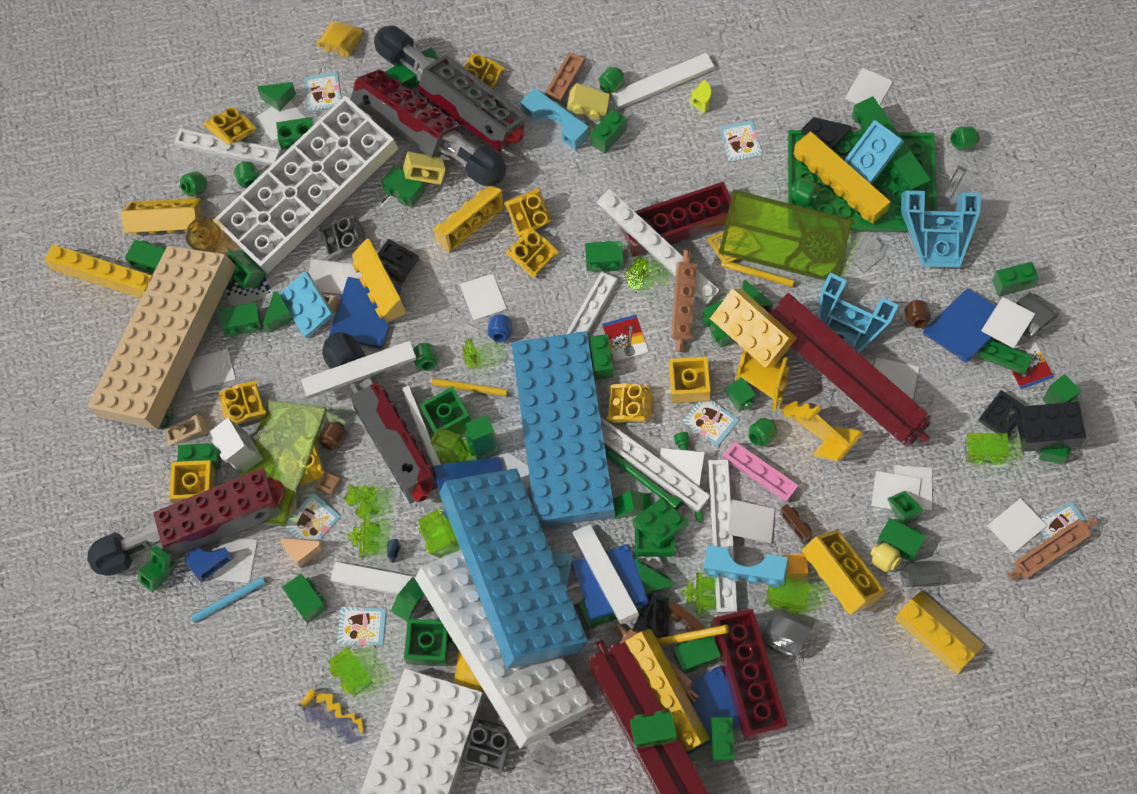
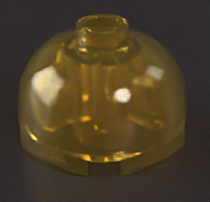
(204, 235)

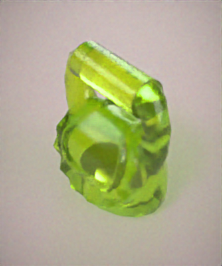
(471, 354)

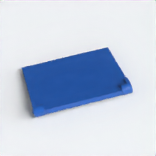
(358, 315)
(961, 325)
(465, 469)
(625, 567)
(714, 700)

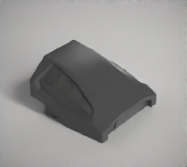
(342, 236)
(1042, 316)
(924, 573)
(786, 633)
(487, 745)

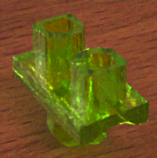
(637, 273)
(357, 495)
(365, 546)
(702, 602)

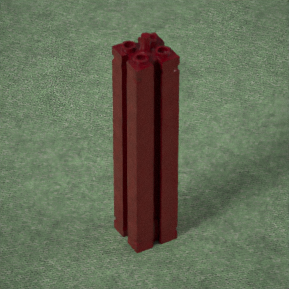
(852, 373)
(630, 695)

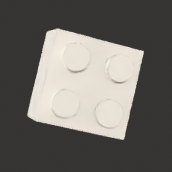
(235, 445)

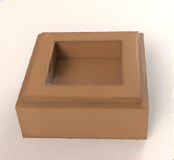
(328, 483)

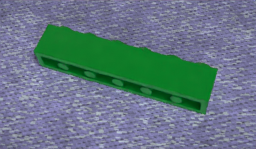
(903, 165)

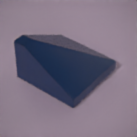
(393, 548)

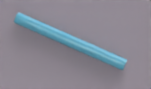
(228, 599)

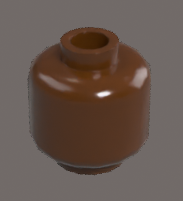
(917, 313)
(332, 435)

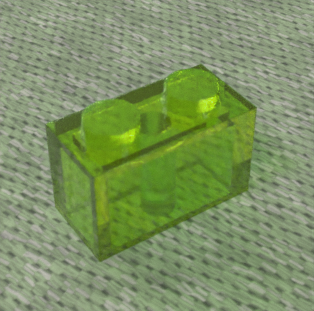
(449, 446)
(986, 448)
(437, 533)
(791, 596)
(350, 672)

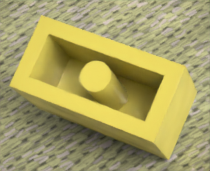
(588, 102)
(424, 168)

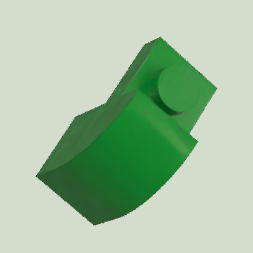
(156, 570)

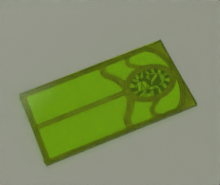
(784, 236)
(286, 444)

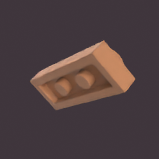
(565, 77)

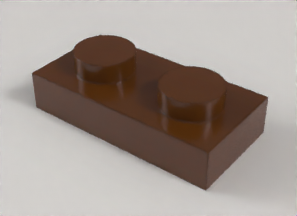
(792, 518)
(679, 614)

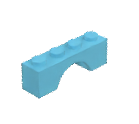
(538, 106)
(771, 570)

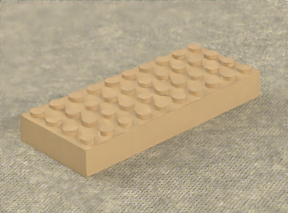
(162, 337)

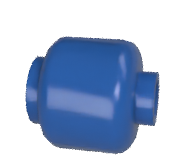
(499, 328)

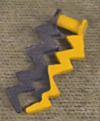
(337, 720)

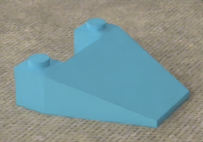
(940, 235)
(850, 322)

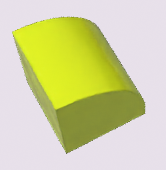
(701, 96)

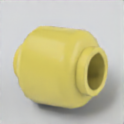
(885, 557)

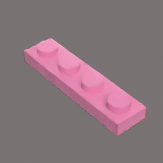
(760, 471)

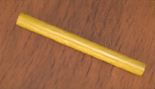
(758, 273)
(470, 387)
(693, 635)

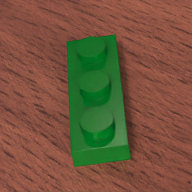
(1005, 357)

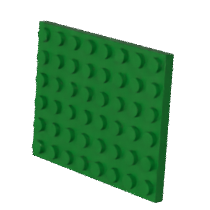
(827, 201)

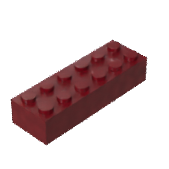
(685, 216)
(749, 676)

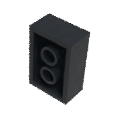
(1050, 426)

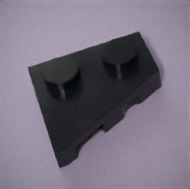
(827, 131)
(654, 616)

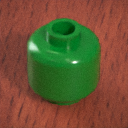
(611, 80)
(964, 138)
(246, 173)
(193, 183)
(804, 191)
(425, 356)
(762, 432)

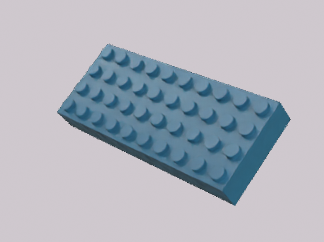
(562, 430)
(512, 568)

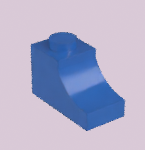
(207, 563)

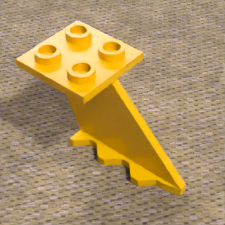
(768, 380)
(835, 441)

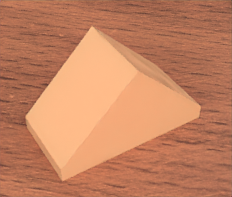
(301, 550)

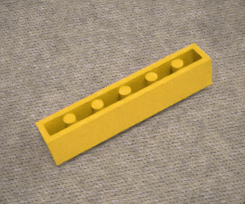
(841, 177)
(97, 271)
(667, 689)

